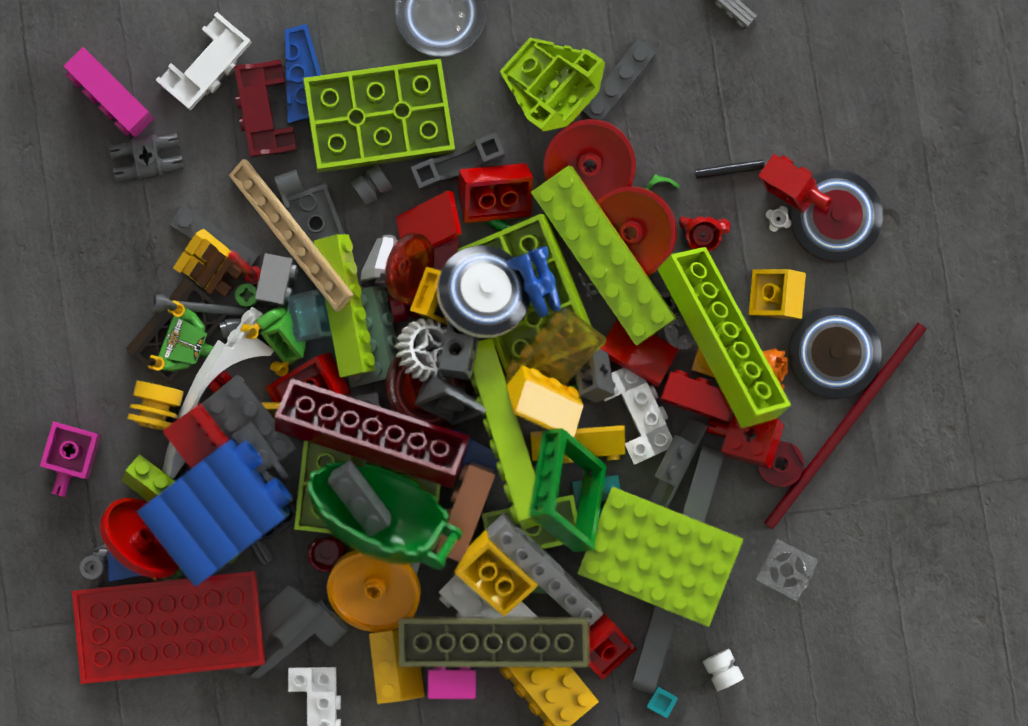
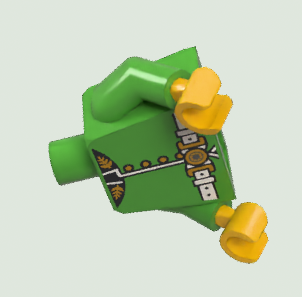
(278, 332)
(182, 342)

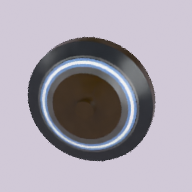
(835, 352)

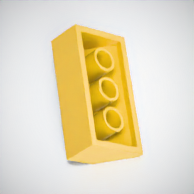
(599, 440)

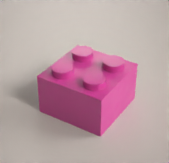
(452, 683)

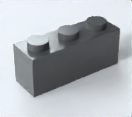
(360, 498)

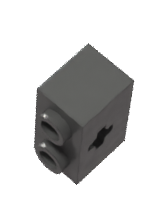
(595, 378)

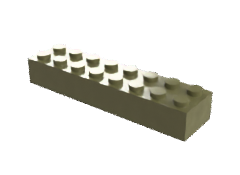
(494, 642)

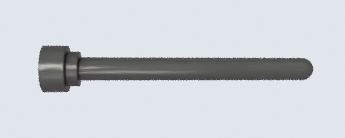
(162, 304)

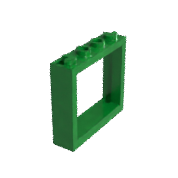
(546, 486)

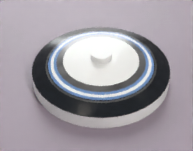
(482, 292)

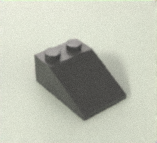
(447, 401)

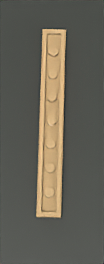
(291, 235)

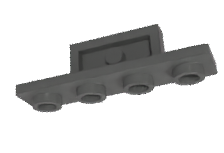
(676, 462)

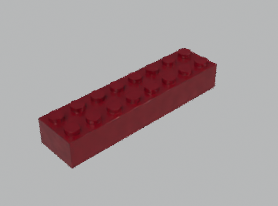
(371, 433)

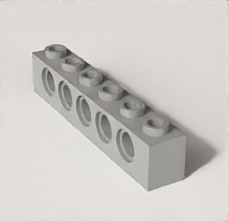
(543, 569)

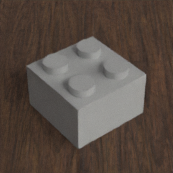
(276, 280)

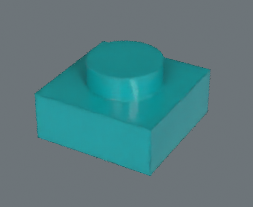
(662, 702)

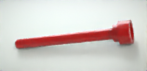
(252, 273)

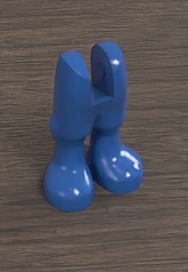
(540, 287)

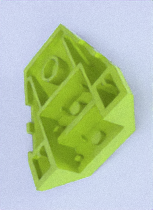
(553, 81)

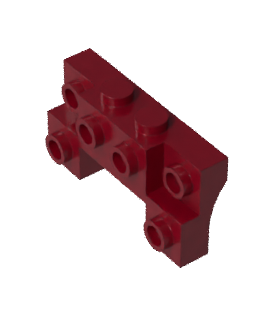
(256, 109)

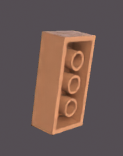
(468, 505)

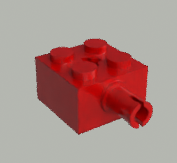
(792, 184)
(737, 443)

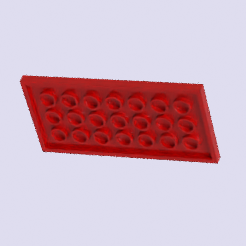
(168, 627)

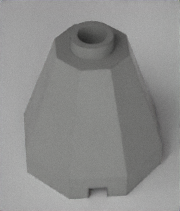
(374, 269)

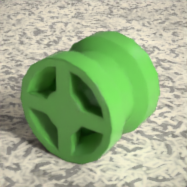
(248, 298)

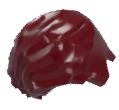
(324, 553)

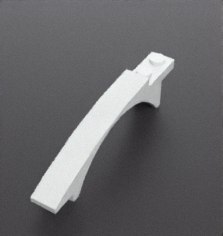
(219, 359)

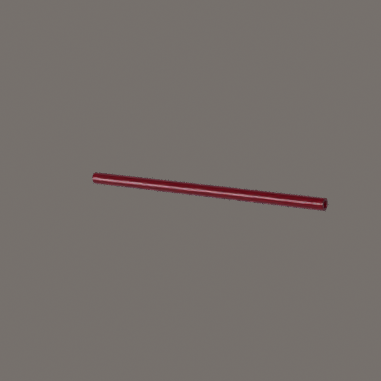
(845, 425)

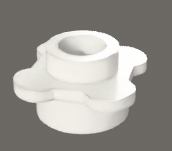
(782, 213)

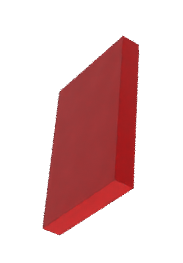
(434, 219)
(647, 360)

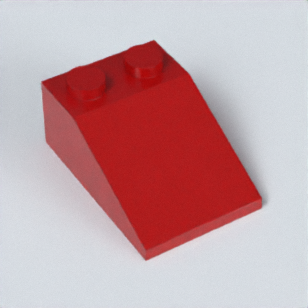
(319, 372)

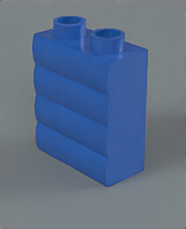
(216, 510)

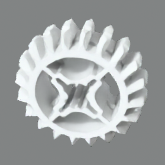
(429, 336)

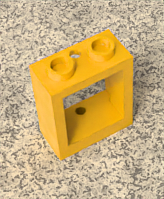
(426, 297)

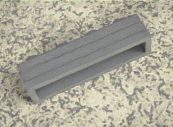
(738, 11)

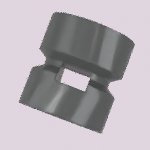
(371, 185)

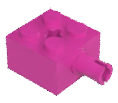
(58, 459)

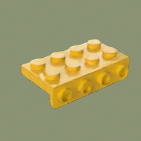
(552, 693)

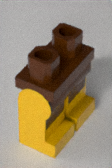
(208, 264)

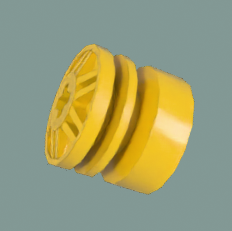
(155, 405)

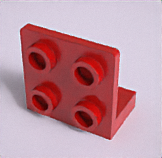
(195, 435)

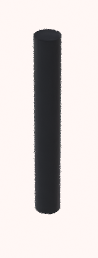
(729, 169)

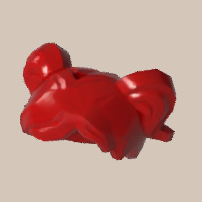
(711, 227)

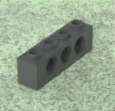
(459, 365)

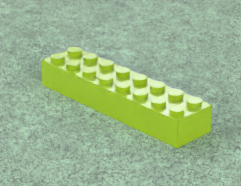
(603, 255)
(723, 337)
(504, 427)

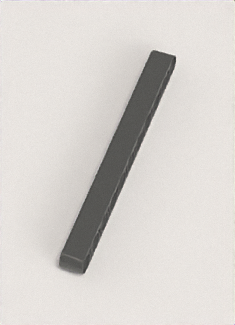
(662, 620)

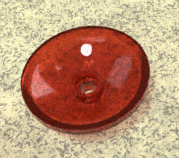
(407, 265)

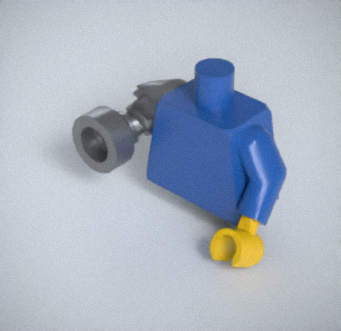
(93, 566)

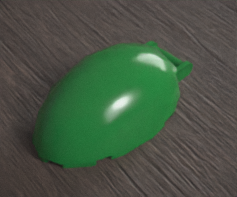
(414, 524)

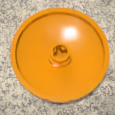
(372, 592)

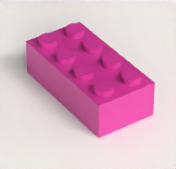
(105, 89)

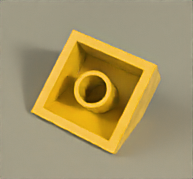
(777, 293)

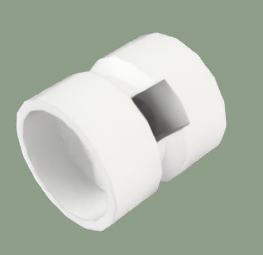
(723, 670)

